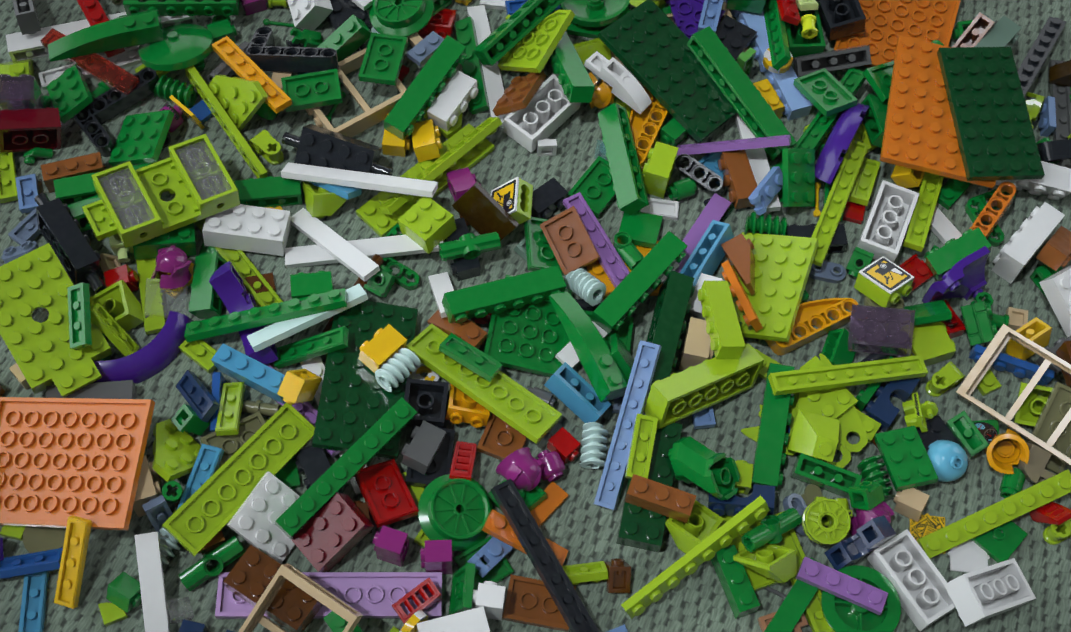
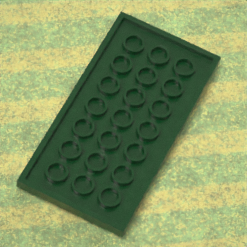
(666, 66)
(990, 114)
(349, 393)

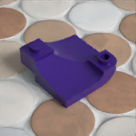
(963, 280)

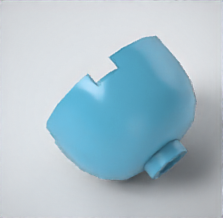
(948, 460)

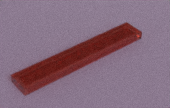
(98, 66)

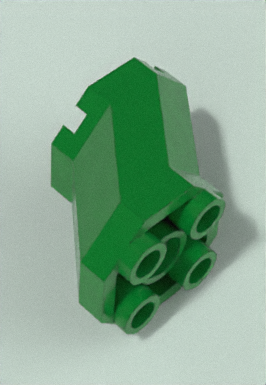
(704, 467)

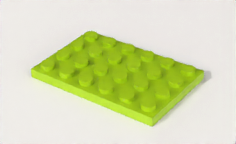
(780, 281)

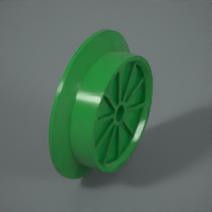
(400, 16)
(439, 514)
(848, 617)

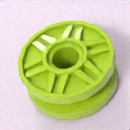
(838, 518)

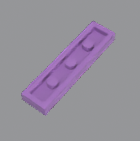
(842, 585)

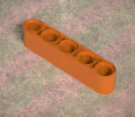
(993, 216)

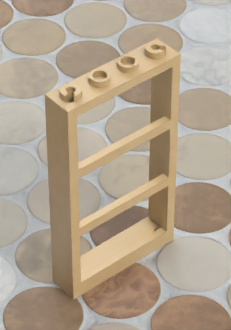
(370, 116)
(984, 364)
(290, 573)

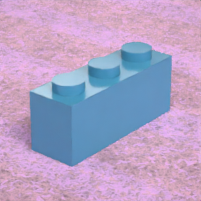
(576, 394)

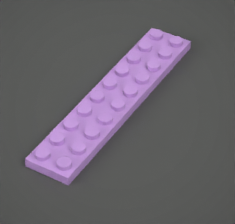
(364, 591)

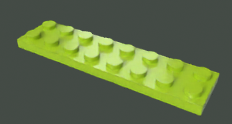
(383, 223)
(500, 396)
(233, 482)

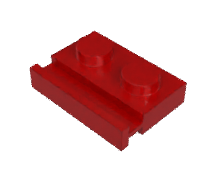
(918, 269)

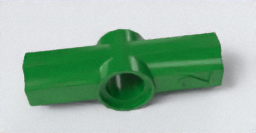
(469, 246)
(771, 529)
(201, 571)

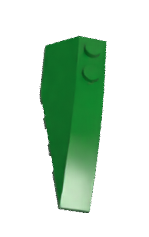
(110, 35)
(590, 348)

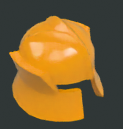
(602, 93)
(1006, 451)

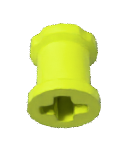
(809, 30)

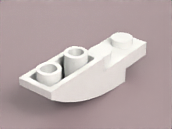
(623, 82)

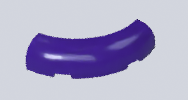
(839, 142)
(233, 294)
(149, 359)

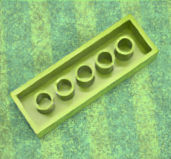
(702, 386)

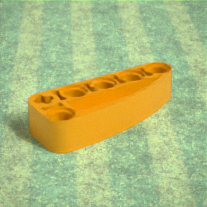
(646, 124)
(816, 314)

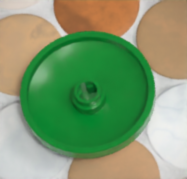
(596, 12)
(181, 48)

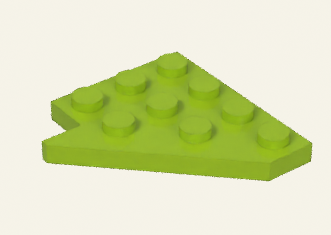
(538, 45)

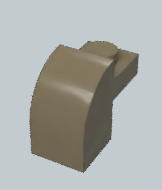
(1037, 461)

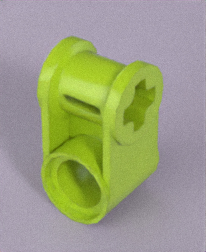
(267, 147)
(944, 379)
(1056, 534)

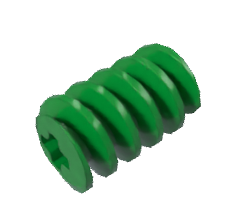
(166, 87)
(765, 225)
(871, 472)

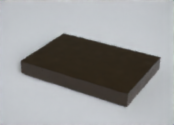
(484, 212)

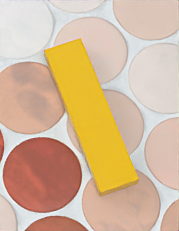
(73, 561)

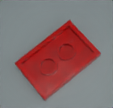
(386, 493)

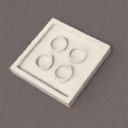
(258, 515)

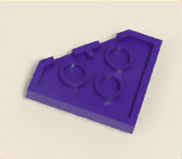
(687, 15)

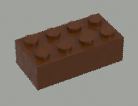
(249, 580)

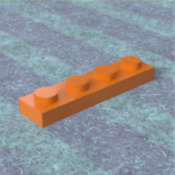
(743, 301)
(499, 527)

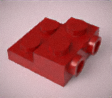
(440, 23)

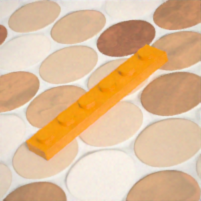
(248, 70)

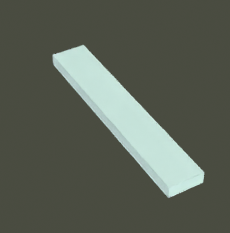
(284, 329)

